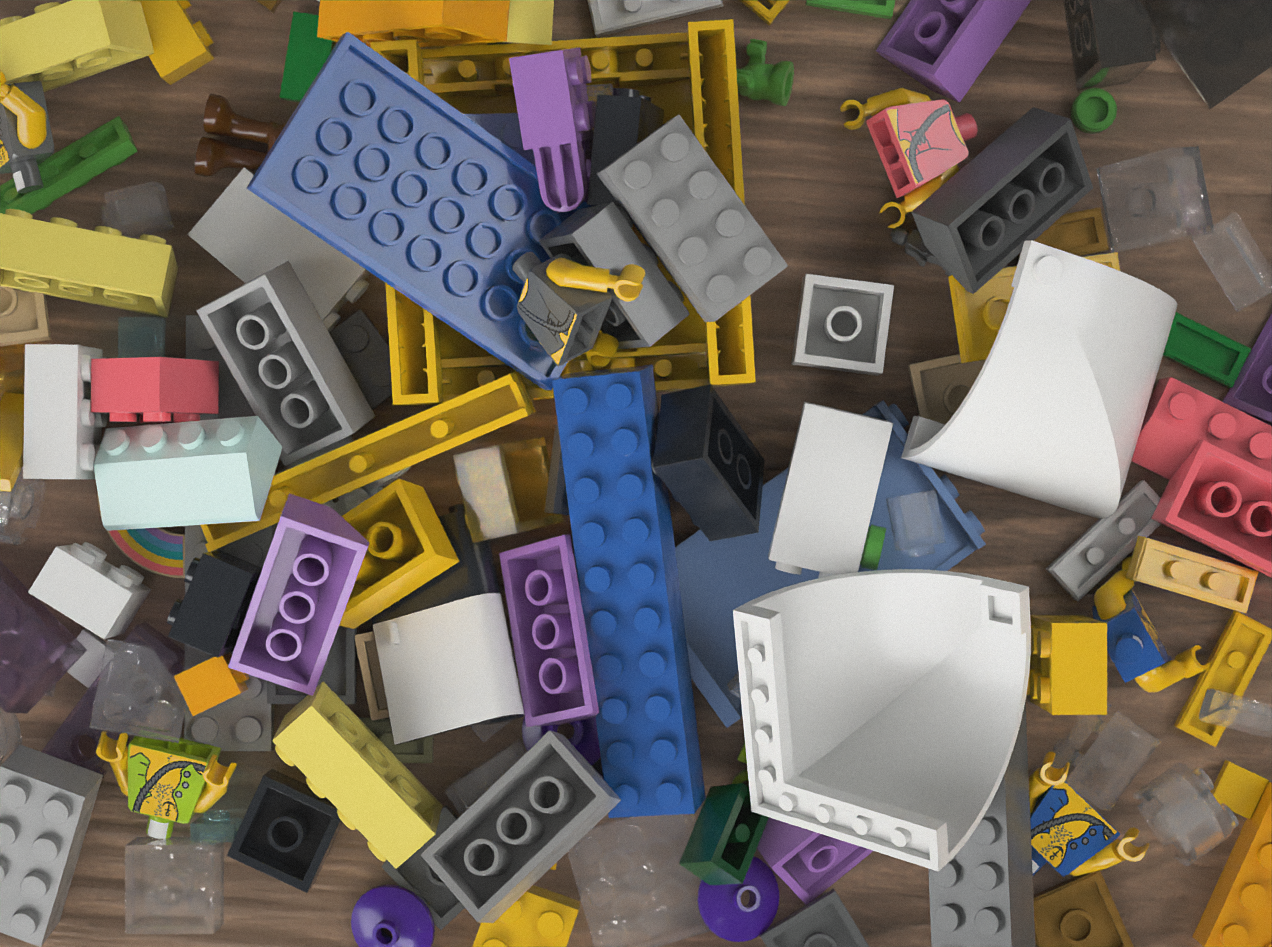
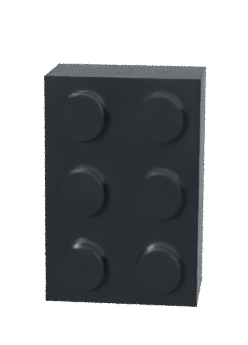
(708, 463)

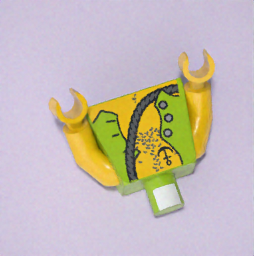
(166, 778)

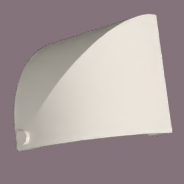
(1059, 388)
(883, 705)

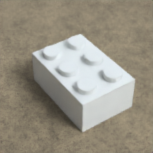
(58, 418)

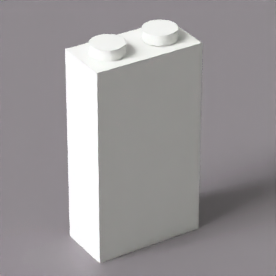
(257, 237)
(829, 491)

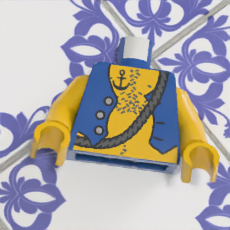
(1135, 642)
(1069, 830)

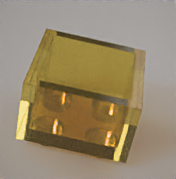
(505, 488)

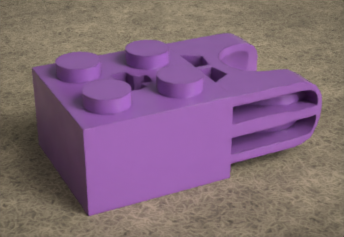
(556, 122)

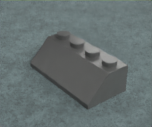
(1004, 198)

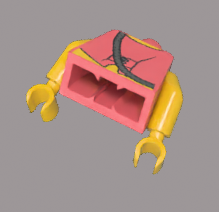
(916, 142)

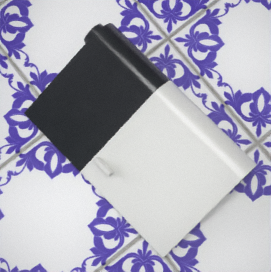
(449, 646)

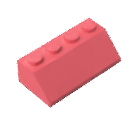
(1183, 417)
(1221, 505)

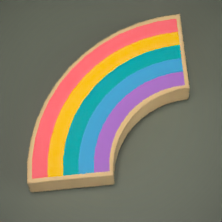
(152, 549)

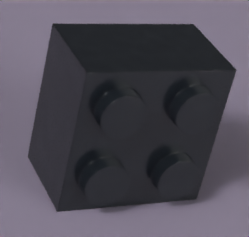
(214, 602)
(286, 831)

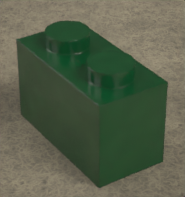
(724, 836)

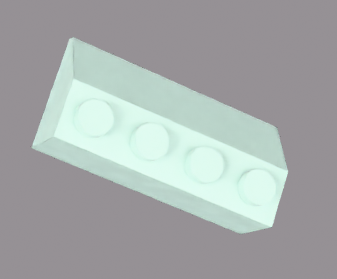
(185, 473)

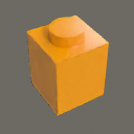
(210, 683)

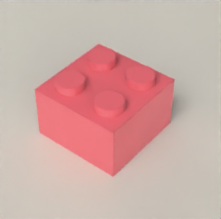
(154, 389)

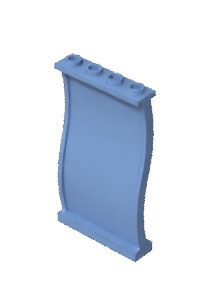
(735, 570)

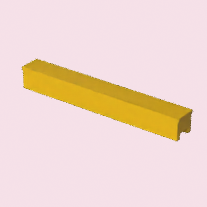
(387, 452)

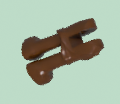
(224, 122)

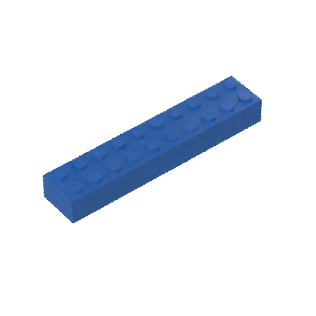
(629, 591)

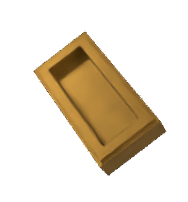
(1077, 233)

